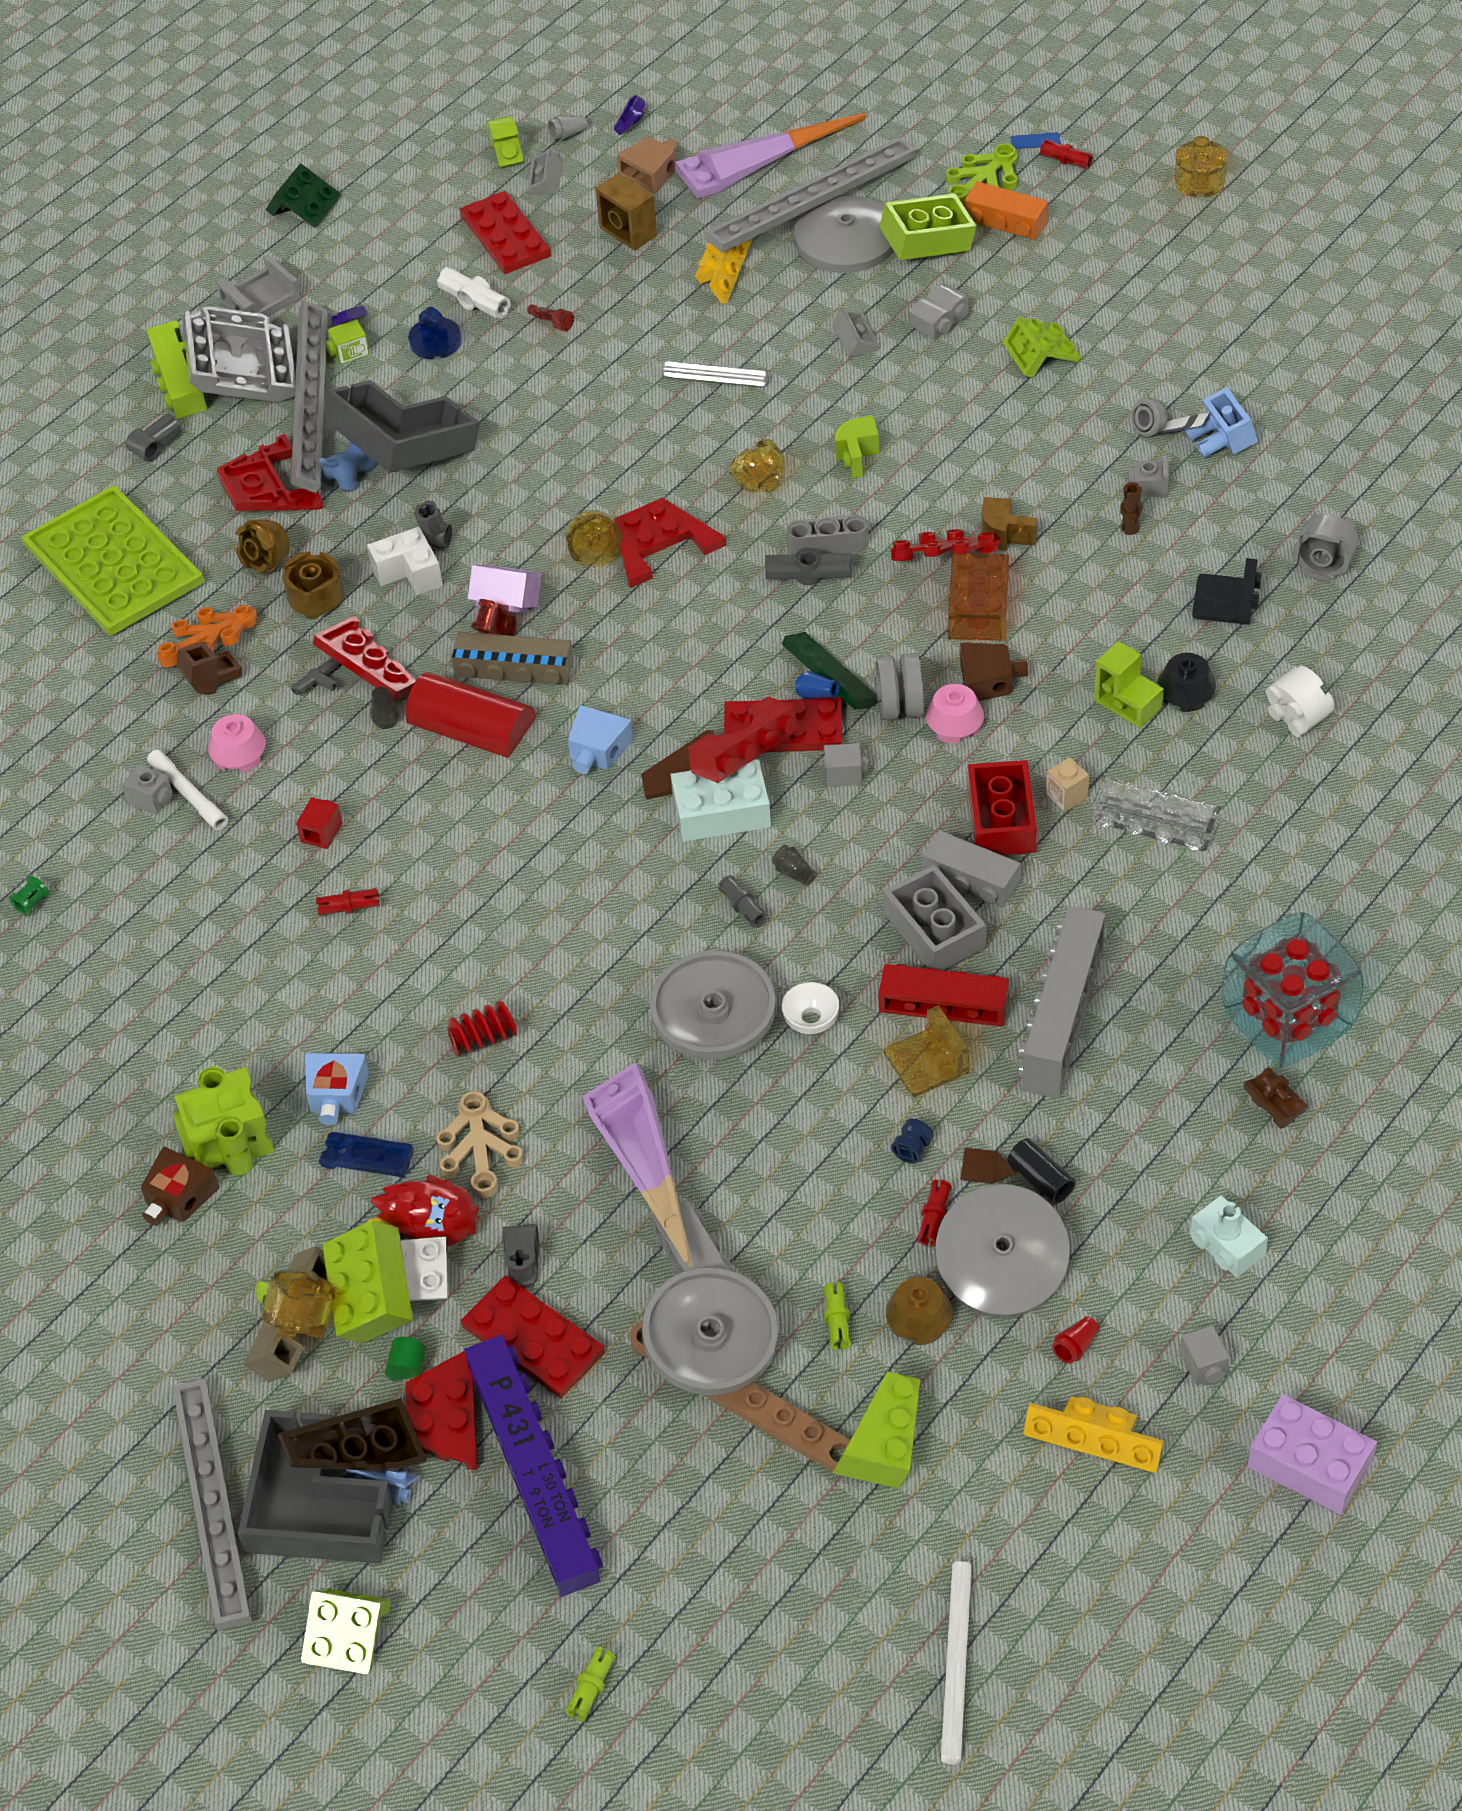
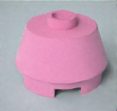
(954, 713)
(236, 743)

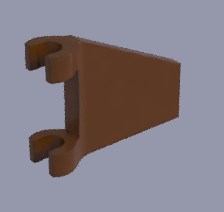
(658, 777)

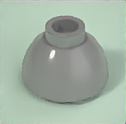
(1148, 417)

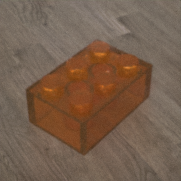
(978, 597)

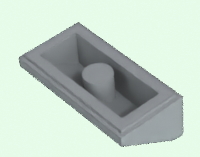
(545, 174)
(854, 333)

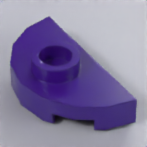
(631, 113)
(348, 315)

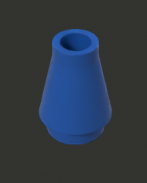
(814, 686)

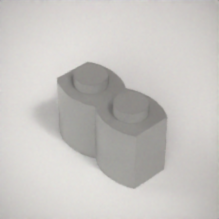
(939, 311)

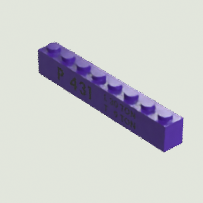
(532, 1465)

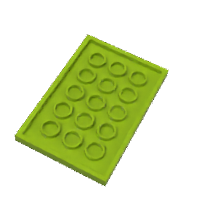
(112, 560)

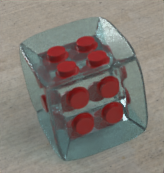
(1292, 989)

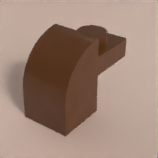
(206, 669)

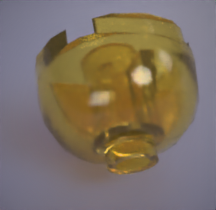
(760, 468)
(593, 538)

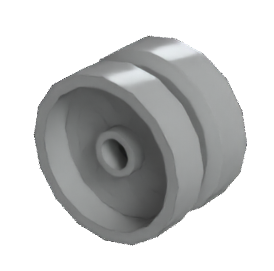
(895, 686)

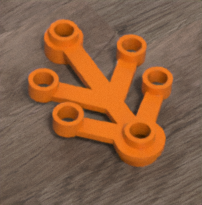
(228, 629)

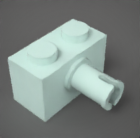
(1228, 1236)

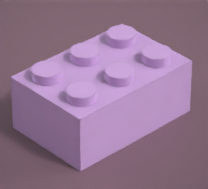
(1312, 1454)

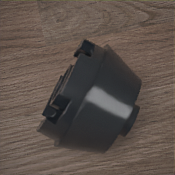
(1187, 682)

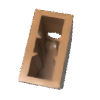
(648, 162)

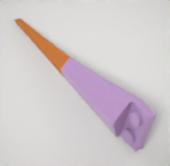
(725, 165)

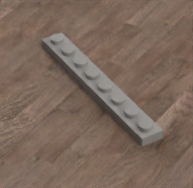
(211, 1505)

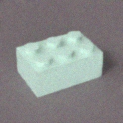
(723, 807)

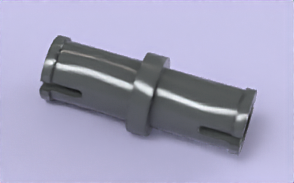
(742, 901)

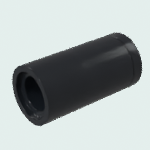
(1041, 1171)

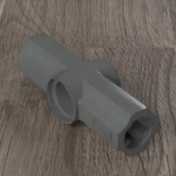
(808, 566)

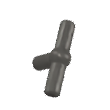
(317, 676)

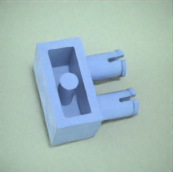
(1229, 420)

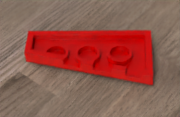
(361, 655)

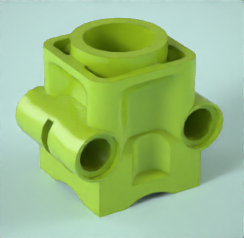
(222, 1121)

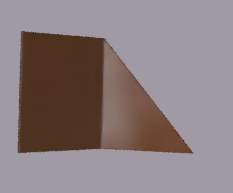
(984, 1166)

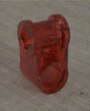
(494, 619)

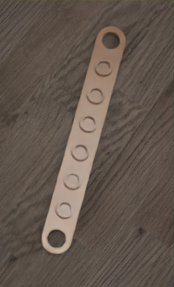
(774, 1417)

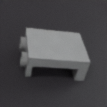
(261, 292)

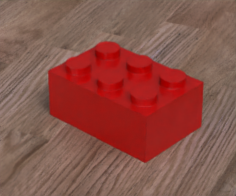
(1002, 807)

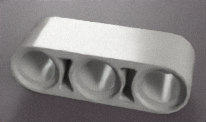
(829, 534)

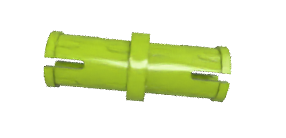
(837, 1316)
(590, 1684)

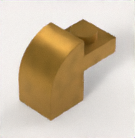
(998, 518)

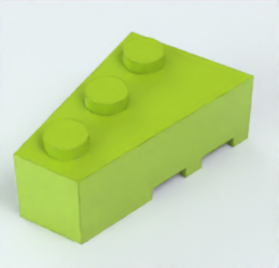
(172, 367)
(885, 1435)

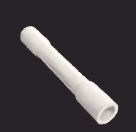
(206, 808)

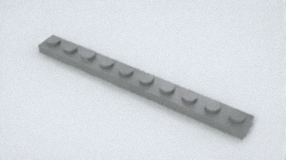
(810, 194)
(309, 397)

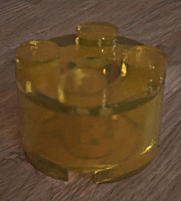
(1200, 167)
(298, 1304)

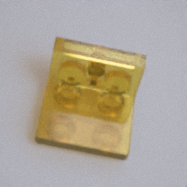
(929, 1056)

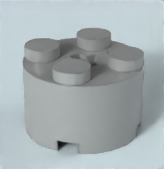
(1326, 546)

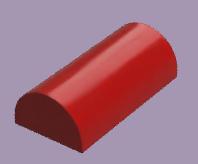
(468, 714)

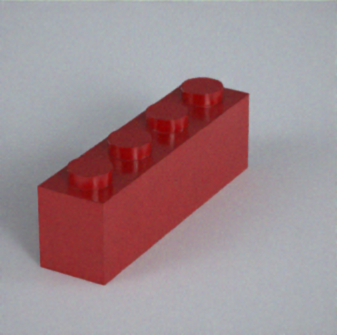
(958, 994)

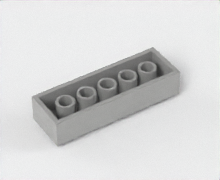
(1062, 1002)

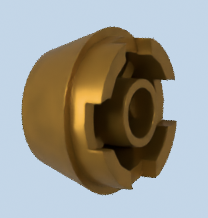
(262, 545)
(919, 1311)

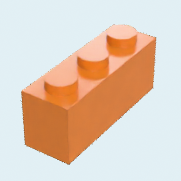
(1007, 210)

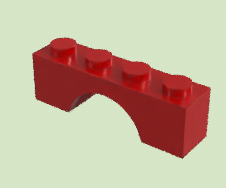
(722, 755)

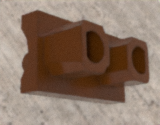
(1275, 1097)

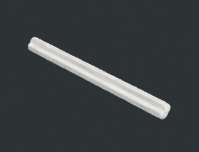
(956, 1663)

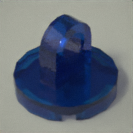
(434, 335)

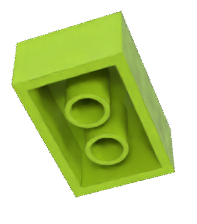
(927, 226)
(368, 1281)

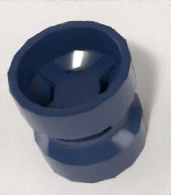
(912, 1141)

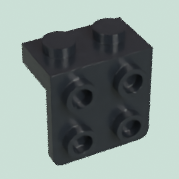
(1228, 597)

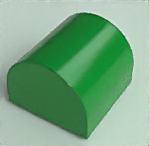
(404, 1358)

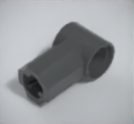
(149, 442)
(432, 524)

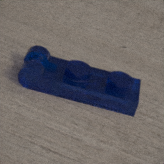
(366, 1154)

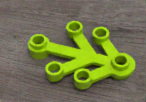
(1003, 156)

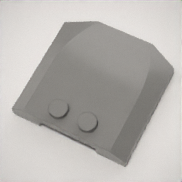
(238, 354)

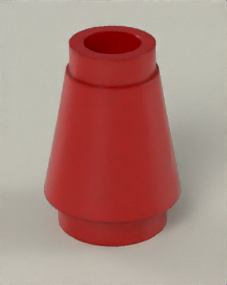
(1075, 1340)

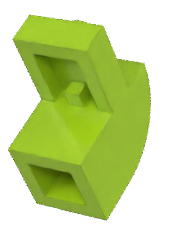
(504, 140)
(855, 440)

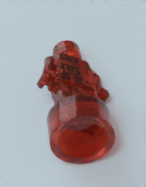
(561, 319)

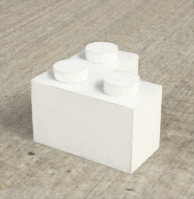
(403, 557)

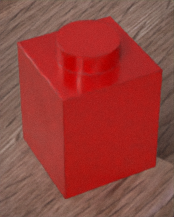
(319, 823)

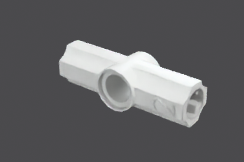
(473, 293)

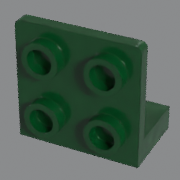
(305, 196)

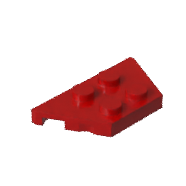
(444, 1411)

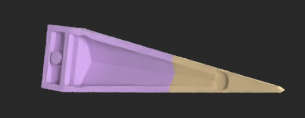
(630, 1124)

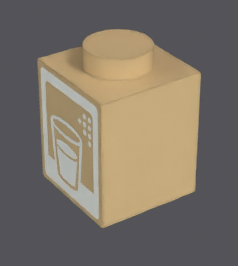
(1067, 784)

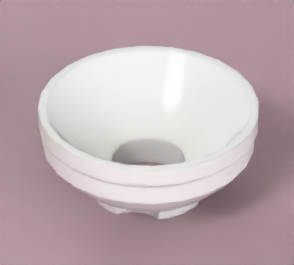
(810, 998)

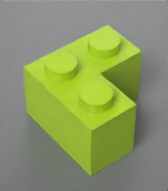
(1123, 688)

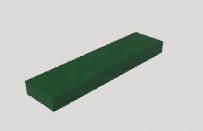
(824, 664)

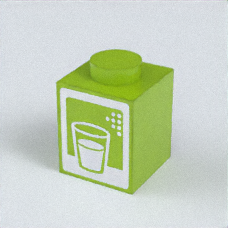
(347, 342)

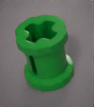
(36, 889)

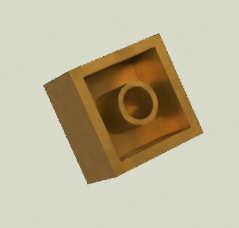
(626, 211)

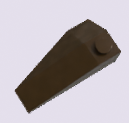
(360, 1440)

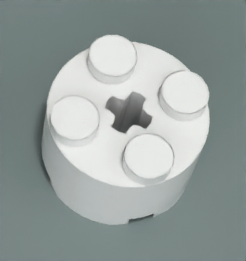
(1299, 700)

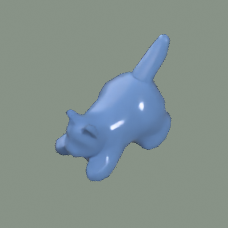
(345, 467)

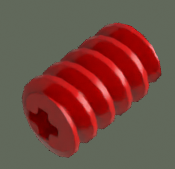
(480, 1027)

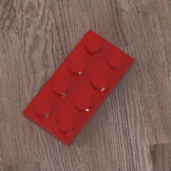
(505, 232)
(816, 721)
(545, 1342)

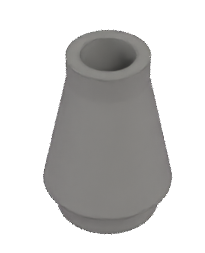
(565, 126)

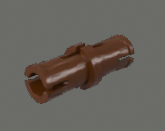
(1131, 508)

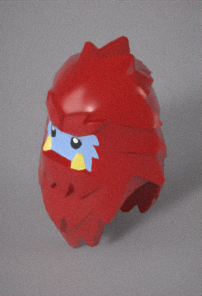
(429, 1209)

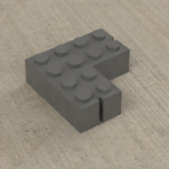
(396, 433)
(305, 1508)

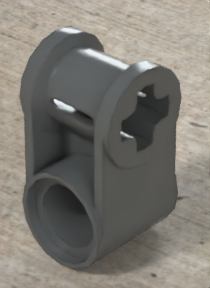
(521, 1253)

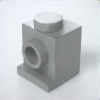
(1151, 476)

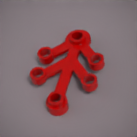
(955, 542)

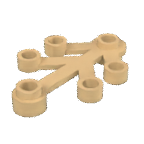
(478, 1140)

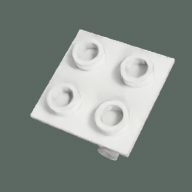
(426, 1268)

